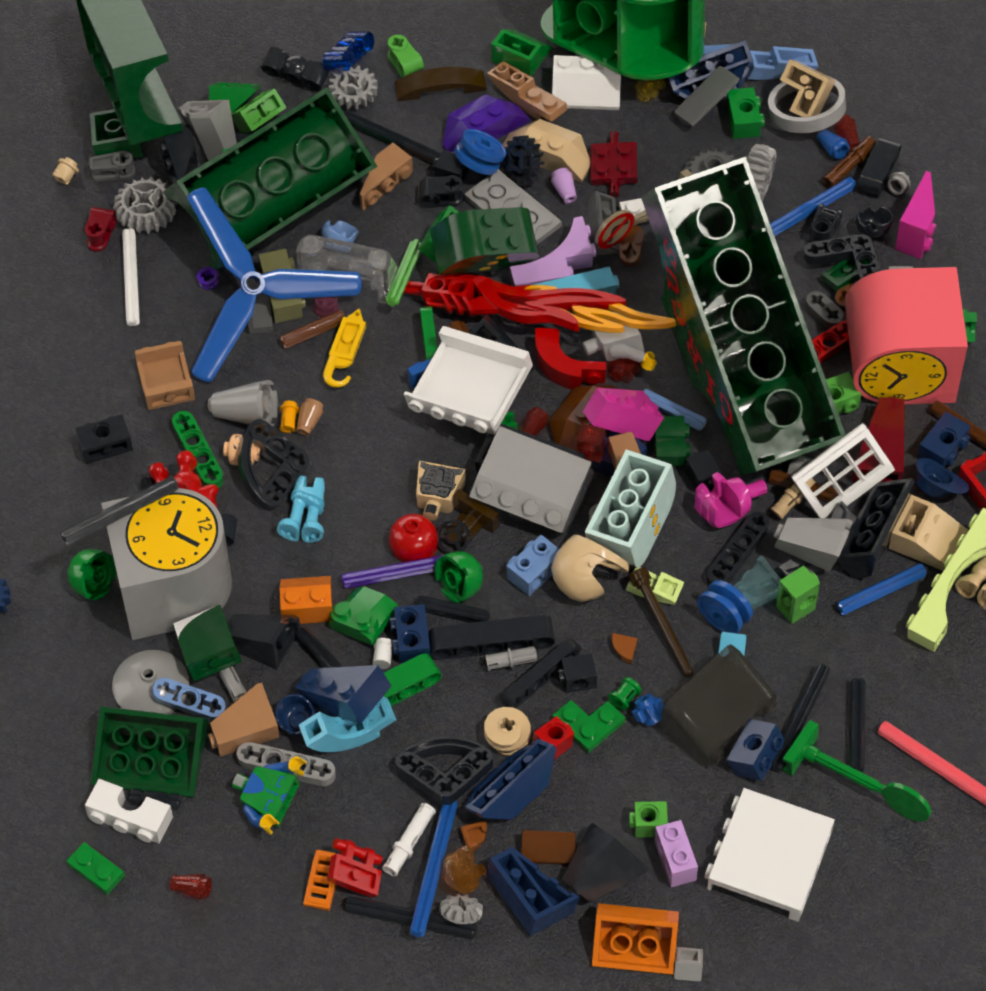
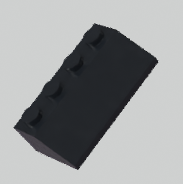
(874, 527)

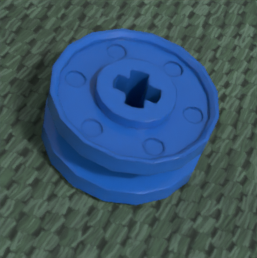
(480, 151)
(725, 607)

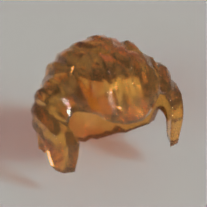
(461, 871)

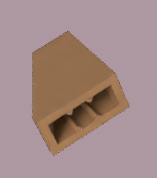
(244, 721)

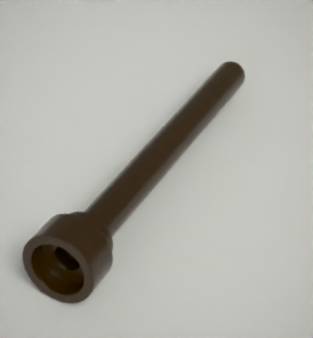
(641, 579)

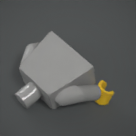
(621, 346)

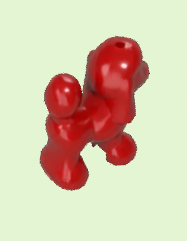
(185, 477)

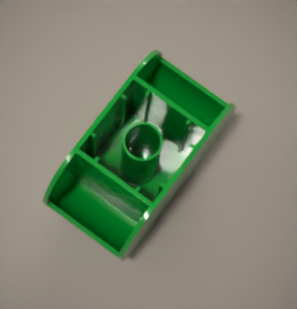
(630, 35)

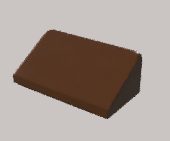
(548, 846)

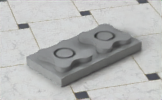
(502, 192)

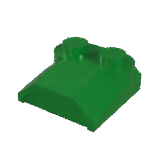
(363, 614)

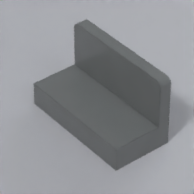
(261, 319)

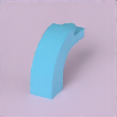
(339, 734)

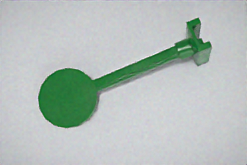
(898, 796)

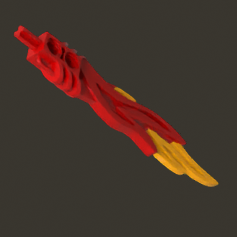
(541, 303)

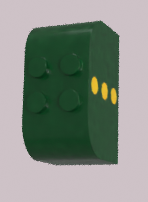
(484, 240)

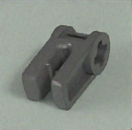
(110, 167)

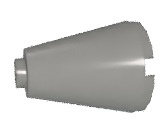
(246, 403)

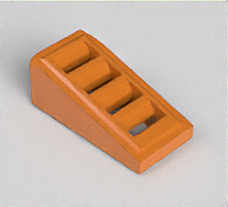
(320, 864)

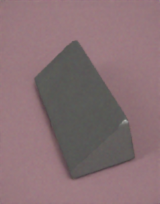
(706, 96)
(599, 208)

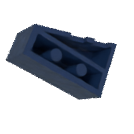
(529, 892)

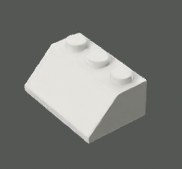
(585, 84)

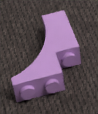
(573, 254)

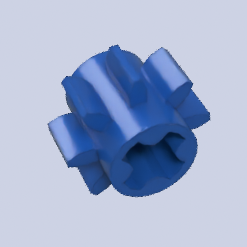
(648, 709)

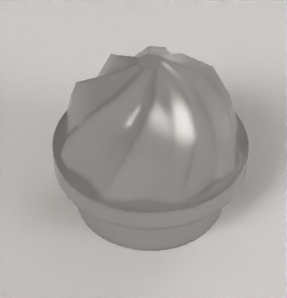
(899, 183)

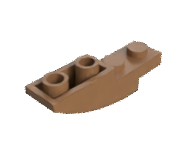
(522, 91)

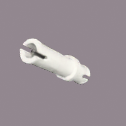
(403, 848)

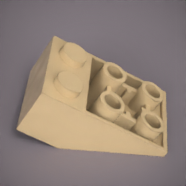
(926, 533)

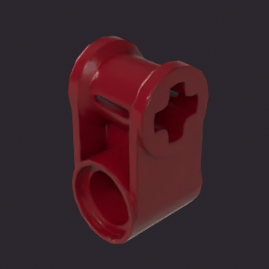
(99, 228)

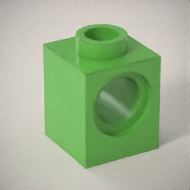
(654, 810)

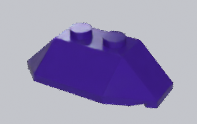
(483, 114)

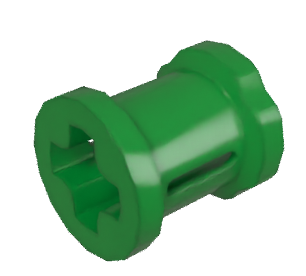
(624, 694)

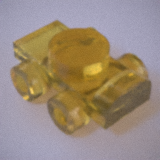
(649, 89)

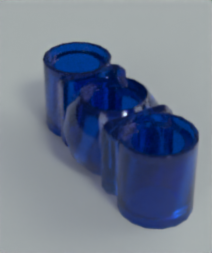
(348, 50)

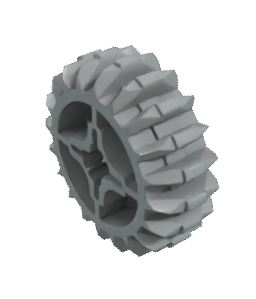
(762, 163)
(145, 200)

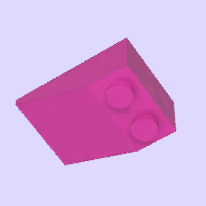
(917, 221)

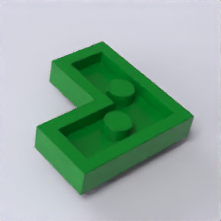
(592, 729)

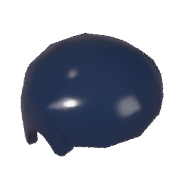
(293, 711)

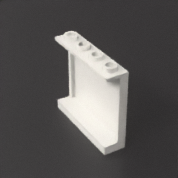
(470, 381)
(770, 851)

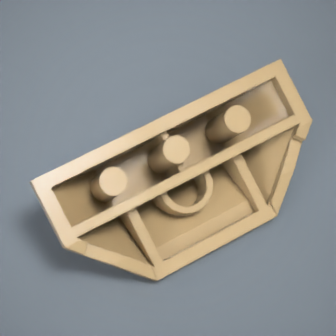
(560, 147)

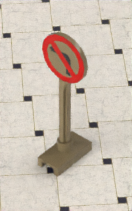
(620, 223)

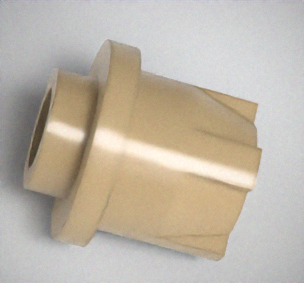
(65, 170)

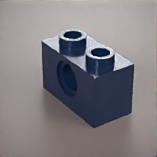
(948, 430)
(755, 749)

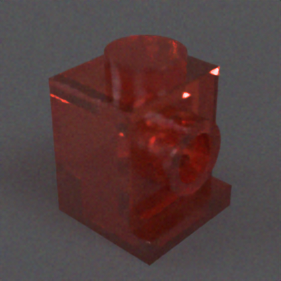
(592, 442)

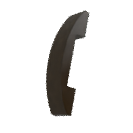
(440, 79)

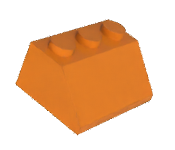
(635, 938)

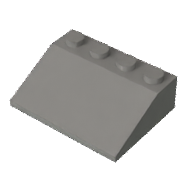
(531, 479)

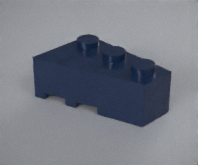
(344, 690)

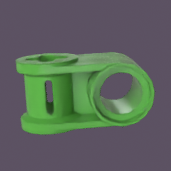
(404, 56)

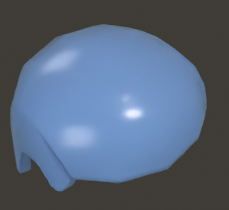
(339, 231)

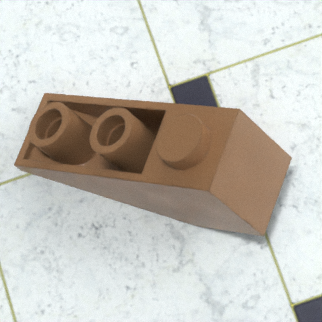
(392, 168)

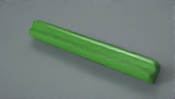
(403, 273)

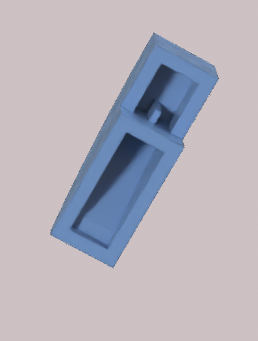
(773, 63)

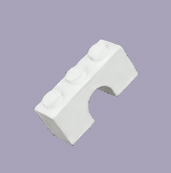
(146, 822)

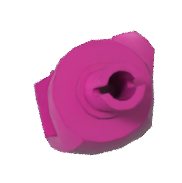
(728, 499)

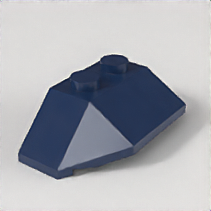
(733, 58)
(513, 782)

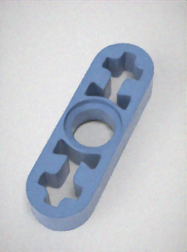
(178, 704)

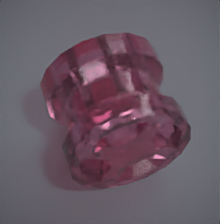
(321, 305)

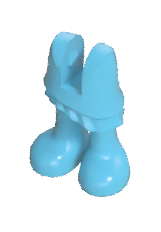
(312, 500)

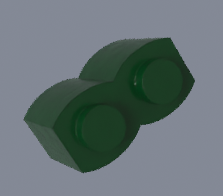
(670, 441)

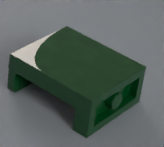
(206, 643)

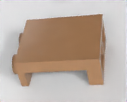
(164, 375)

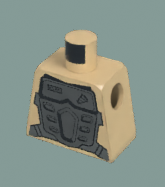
(436, 488)

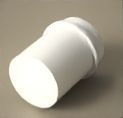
(383, 652)

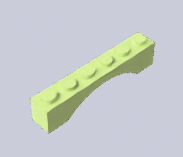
(931, 622)

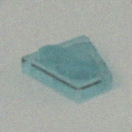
(759, 584)

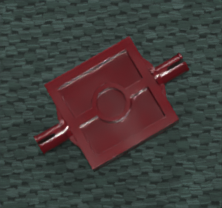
(614, 163)

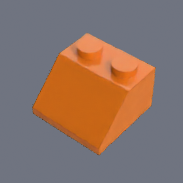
(307, 598)

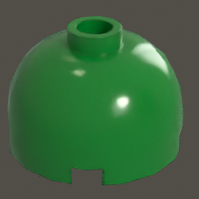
(91, 573)
(459, 575)

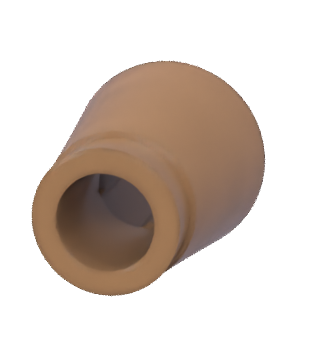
(309, 415)

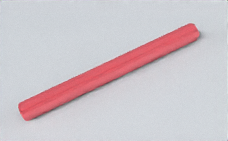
(933, 761)

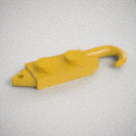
(344, 347)

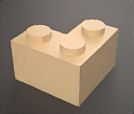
(812, 85)

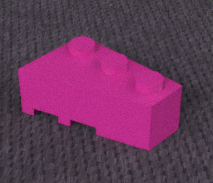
(624, 412)

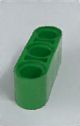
(411, 678)

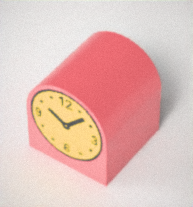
(907, 334)

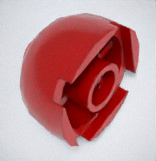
(413, 538)

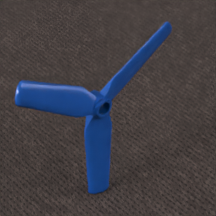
(276, 284)

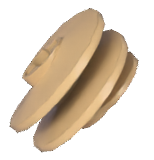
(507, 730)

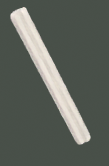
(130, 277)

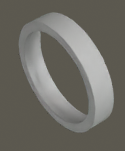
(806, 124)

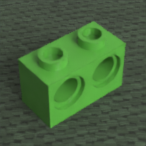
(258, 111)

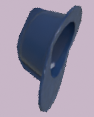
(937, 480)

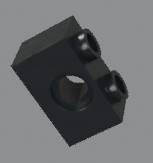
(116, 439)

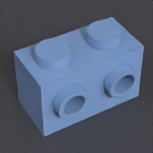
(532, 565)

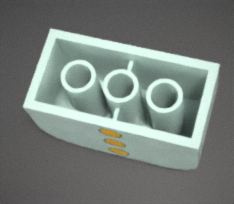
(633, 507)

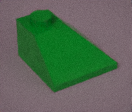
(234, 92)

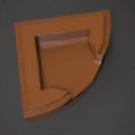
(624, 646)
(474, 834)

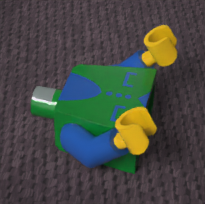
(269, 792)

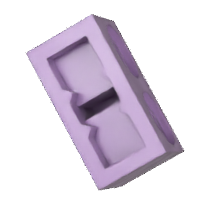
(676, 853)

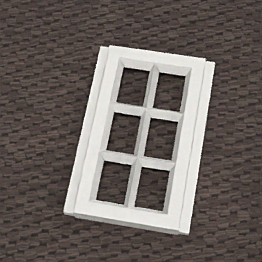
(830, 455)

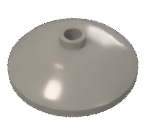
(134, 690)

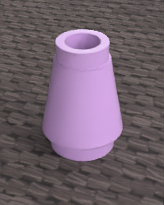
(564, 184)

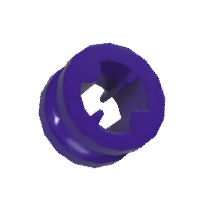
(207, 271)

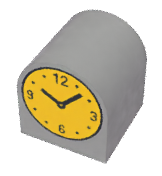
(170, 561)

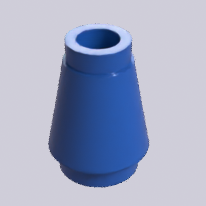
(834, 145)

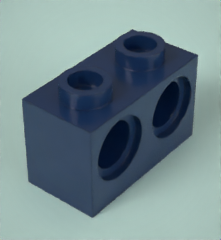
(410, 634)

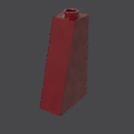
(888, 431)

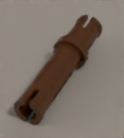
(855, 156)

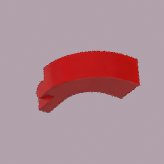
(560, 367)

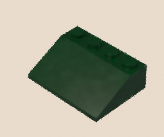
(149, 750)

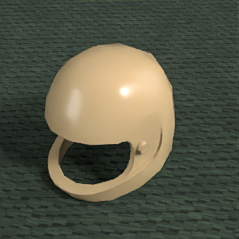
(574, 567)

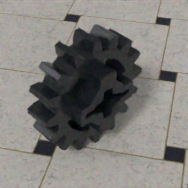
(523, 160)

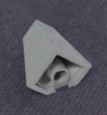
(210, 125)
(813, 539)

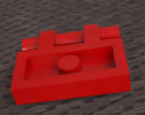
(353, 874)

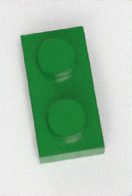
(95, 868)

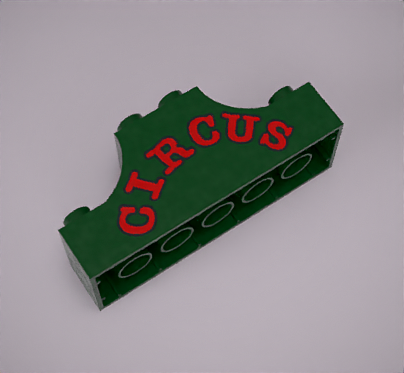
(740, 317)

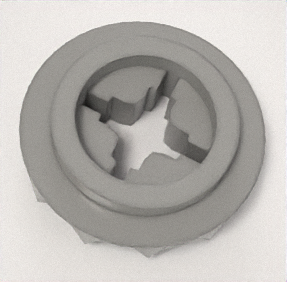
(453, 911)

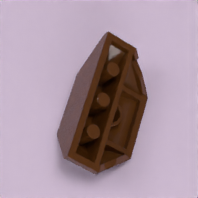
(570, 416)

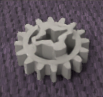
(353, 87)

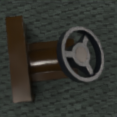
(472, 519)

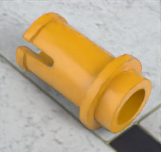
(289, 410)

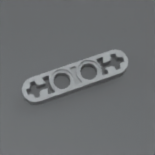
(267, 751)

